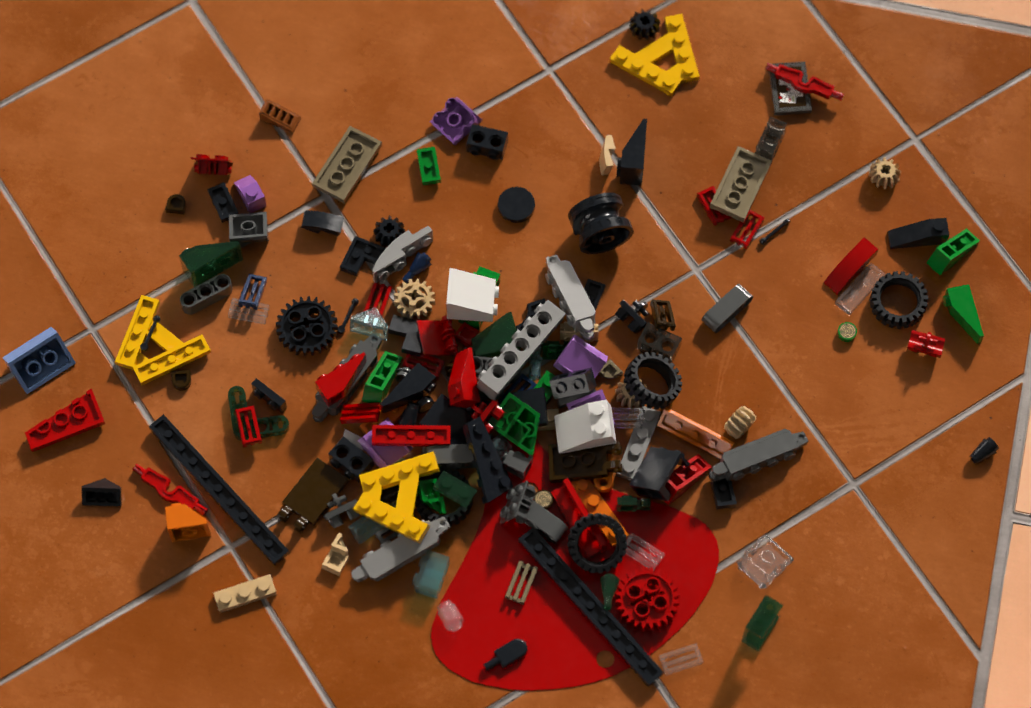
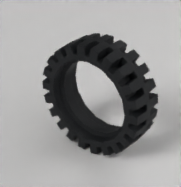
(892, 319)
(643, 394)
(452, 518)
(580, 526)

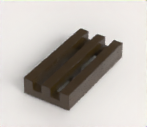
(659, 314)

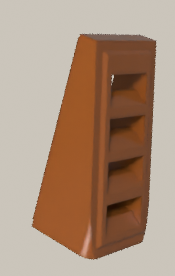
(274, 107)

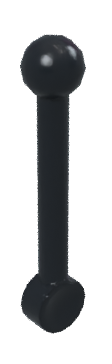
(763, 240)
(341, 329)
(144, 346)

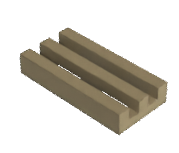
(527, 567)

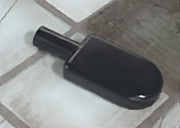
(507, 654)

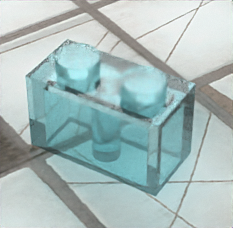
(431, 574)

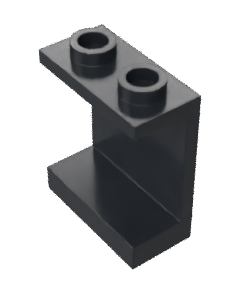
(656, 471)

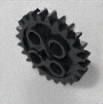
(310, 341)

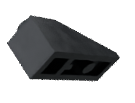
(918, 234)
(411, 388)

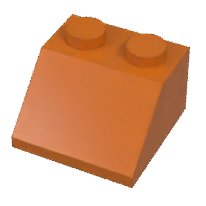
(185, 523)

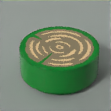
(847, 332)

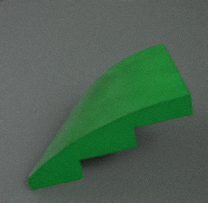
(518, 423)

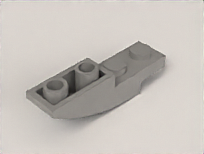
(395, 255)

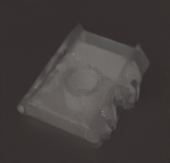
(764, 561)

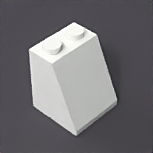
(471, 296)

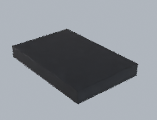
(445, 415)

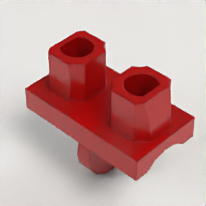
(926, 343)
(492, 410)

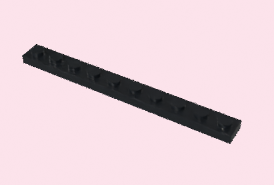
(219, 490)
(591, 607)

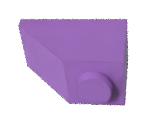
(250, 193)

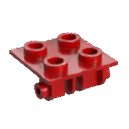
(220, 161)
(437, 337)

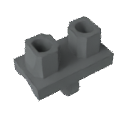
(333, 516)

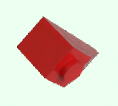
(463, 381)
(686, 476)

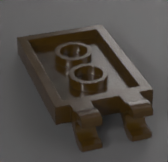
(584, 463)
(311, 494)

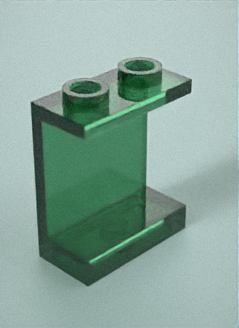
(761, 623)

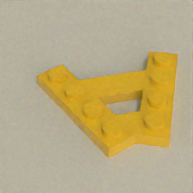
(642, 63)
(176, 353)
(407, 475)

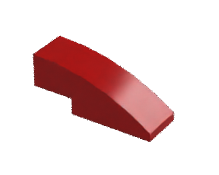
(851, 266)

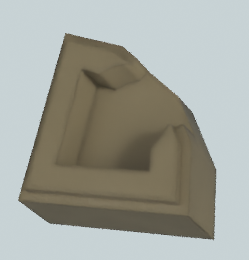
(610, 370)

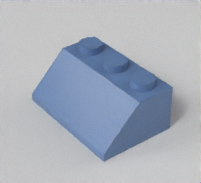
(39, 360)

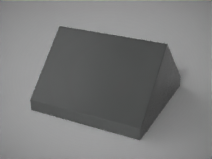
(248, 227)

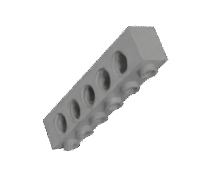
(494, 386)

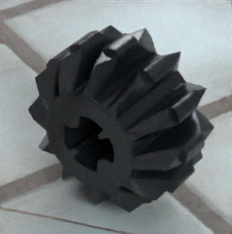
(644, 24)
(384, 226)

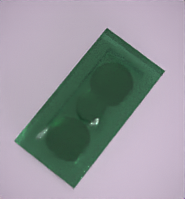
(455, 489)

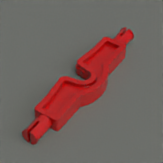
(813, 86)
(161, 484)

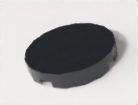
(516, 204)

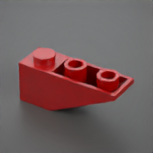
(337, 383)

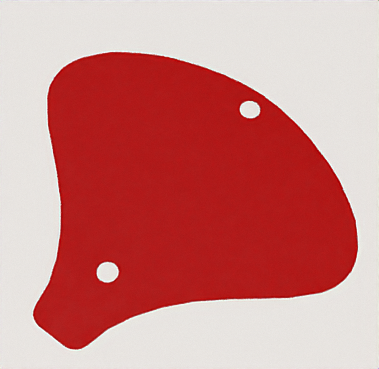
(556, 632)

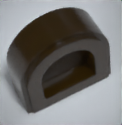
(176, 204)
(181, 379)

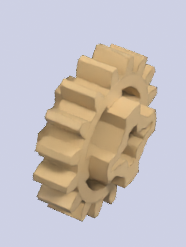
(410, 291)

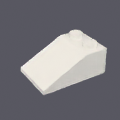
(585, 427)

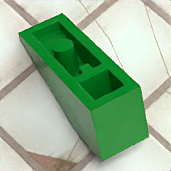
(952, 251)
(963, 310)
(381, 378)

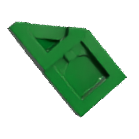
(430, 496)

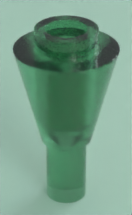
(609, 585)

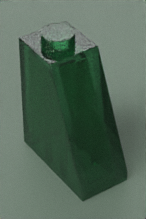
(493, 338)

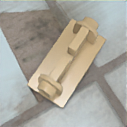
(567, 332)

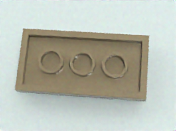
(347, 164)
(740, 184)

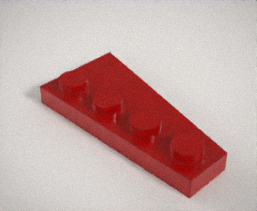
(74, 419)

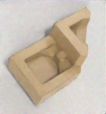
(605, 156)
(336, 557)

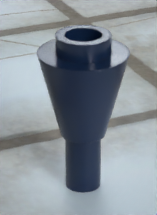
(420, 263)

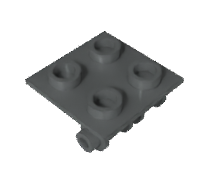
(517, 503)

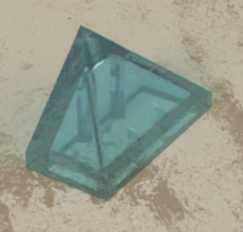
(368, 323)

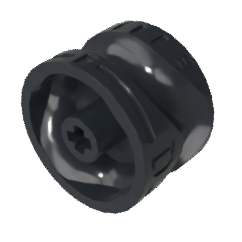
(599, 223)

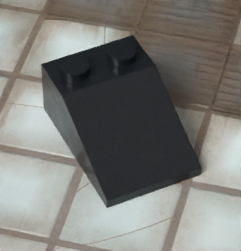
(631, 163)

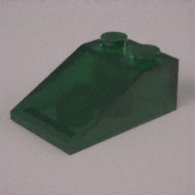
(209, 260)

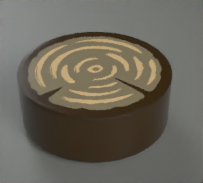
(544, 499)

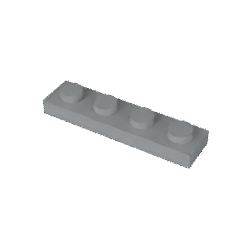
(639, 444)

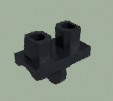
(626, 310)

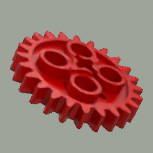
(639, 583)

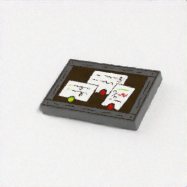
(786, 98)

